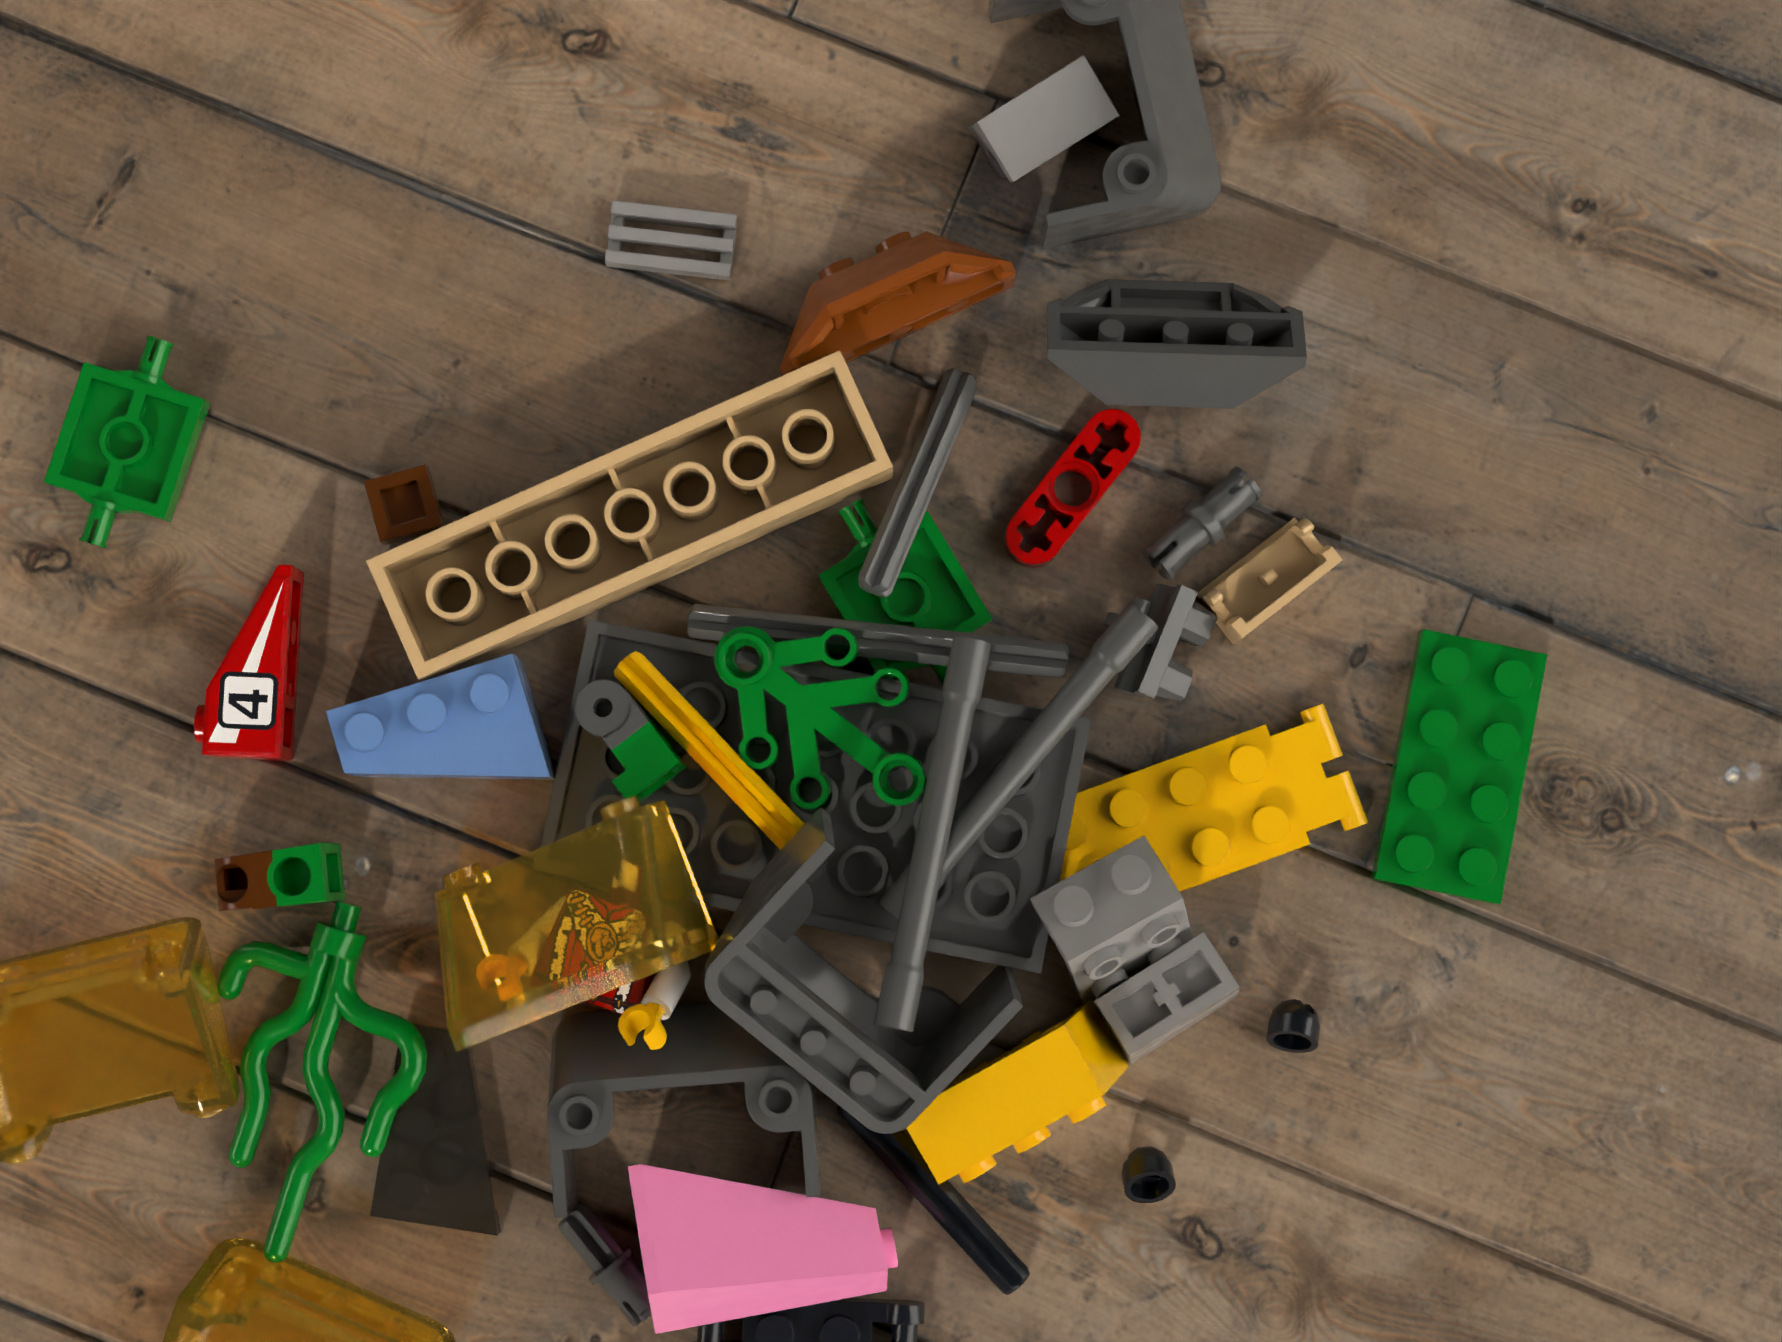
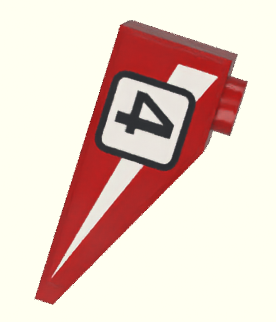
(255, 689)

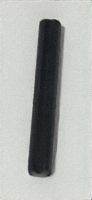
(945, 1206)

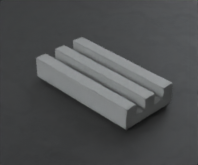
(671, 216)

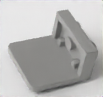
(1114, 918)

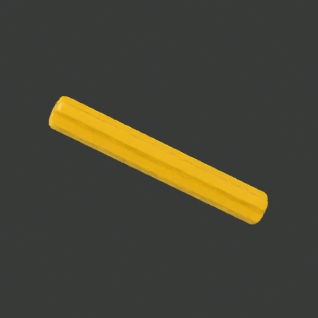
(708, 748)

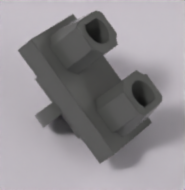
(1178, 617)

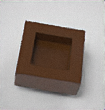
(404, 504)

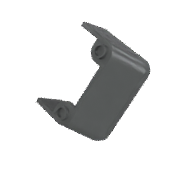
(1176, 165)
(823, 1019)
(700, 1049)

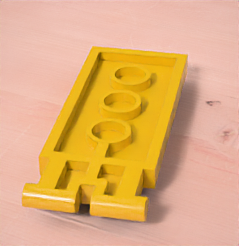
(1220, 803)

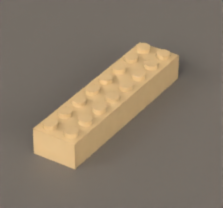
(631, 518)

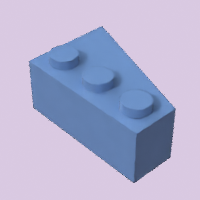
(449, 726)

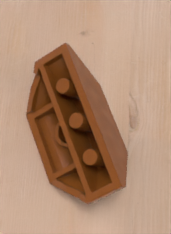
(891, 296)

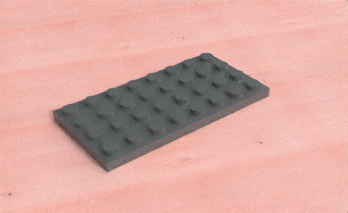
(985, 898)

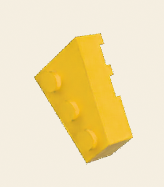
(1019, 1096)

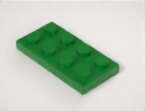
(1459, 766)

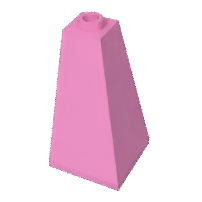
(749, 1250)

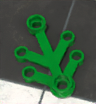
(810, 710)

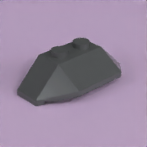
(1174, 342)

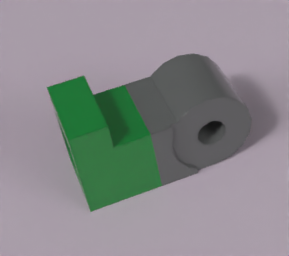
(631, 735)

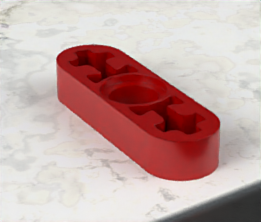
(1088, 442)

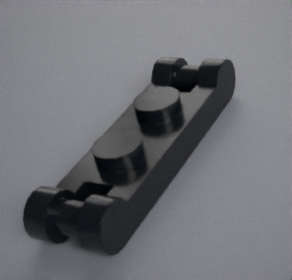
(827, 1322)

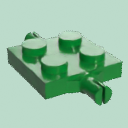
(126, 442)
(927, 593)

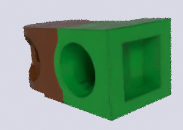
(281, 877)

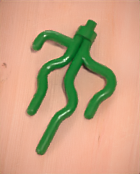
(331, 992)

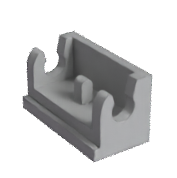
(1044, 120)
(1167, 997)

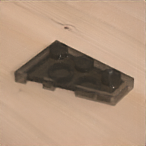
(436, 1149)

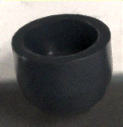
(1293, 1027)
(1147, 1175)

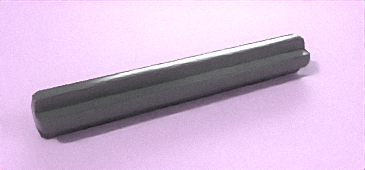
(917, 483)

